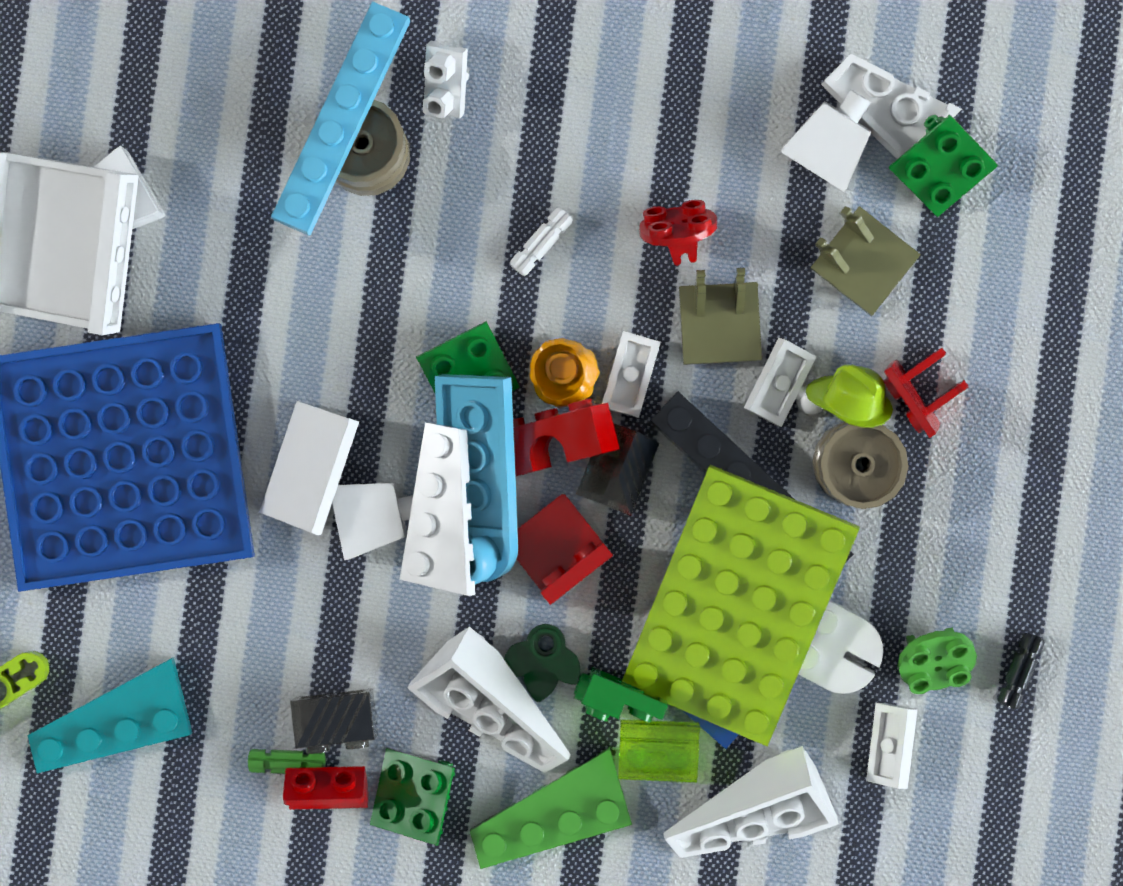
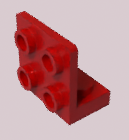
(559, 548)

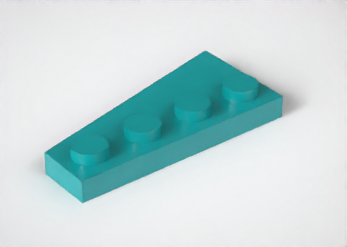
(124, 719)

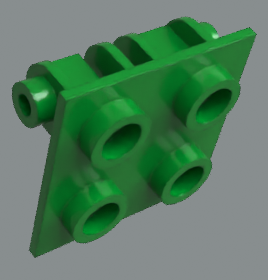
(943, 164)
(468, 353)
(412, 796)

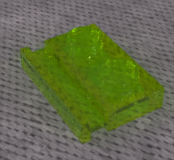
(658, 750)

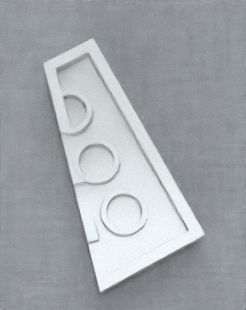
(437, 533)

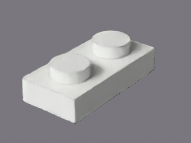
(631, 374)
(891, 745)

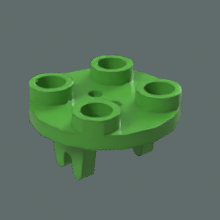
(937, 661)

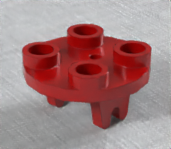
(678, 228)

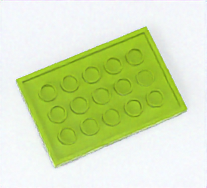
(740, 604)

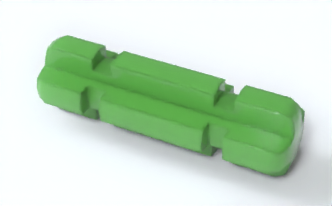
(281, 759)

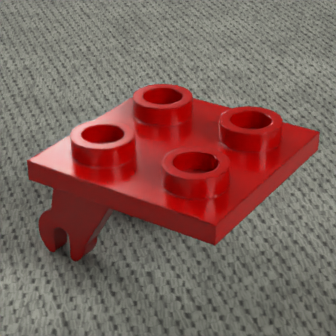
(919, 414)

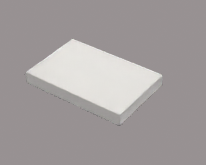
(309, 467)

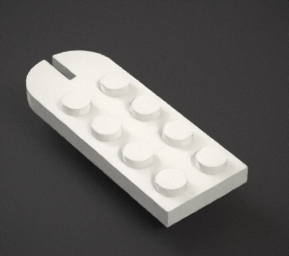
(837, 633)

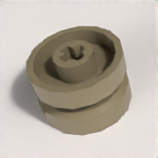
(385, 158)
(883, 465)

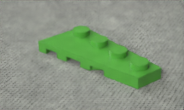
(564, 811)

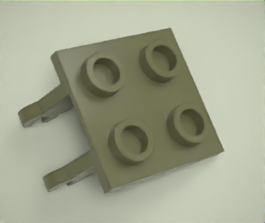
(864, 260)
(720, 321)

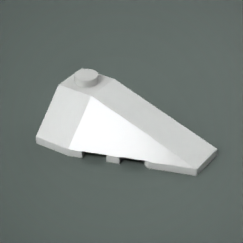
(769, 800)

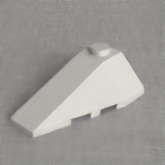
(481, 689)

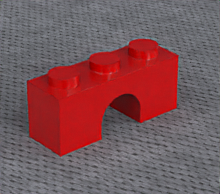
(582, 433)

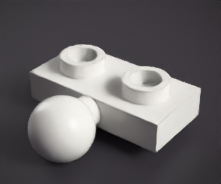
(782, 384)

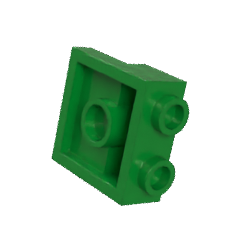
(608, 694)

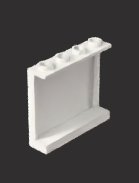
(64, 241)

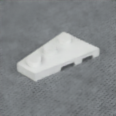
(895, 109)

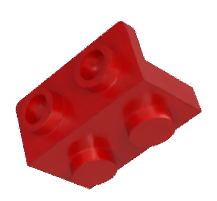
(326, 788)

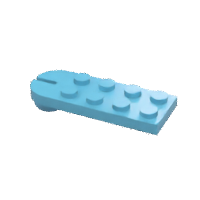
(486, 412)

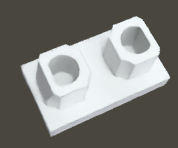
(445, 80)

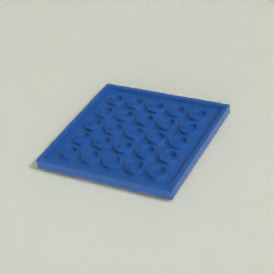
(121, 458)

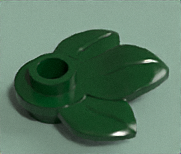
(543, 667)

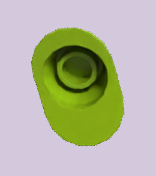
(853, 396)

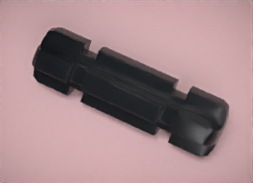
(1021, 671)

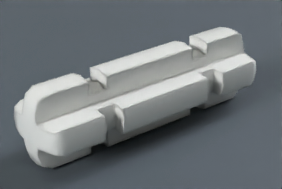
(541, 241)

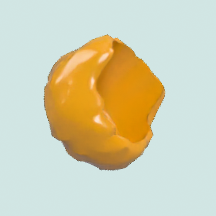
(563, 372)

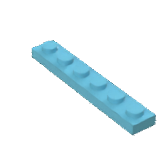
(340, 118)

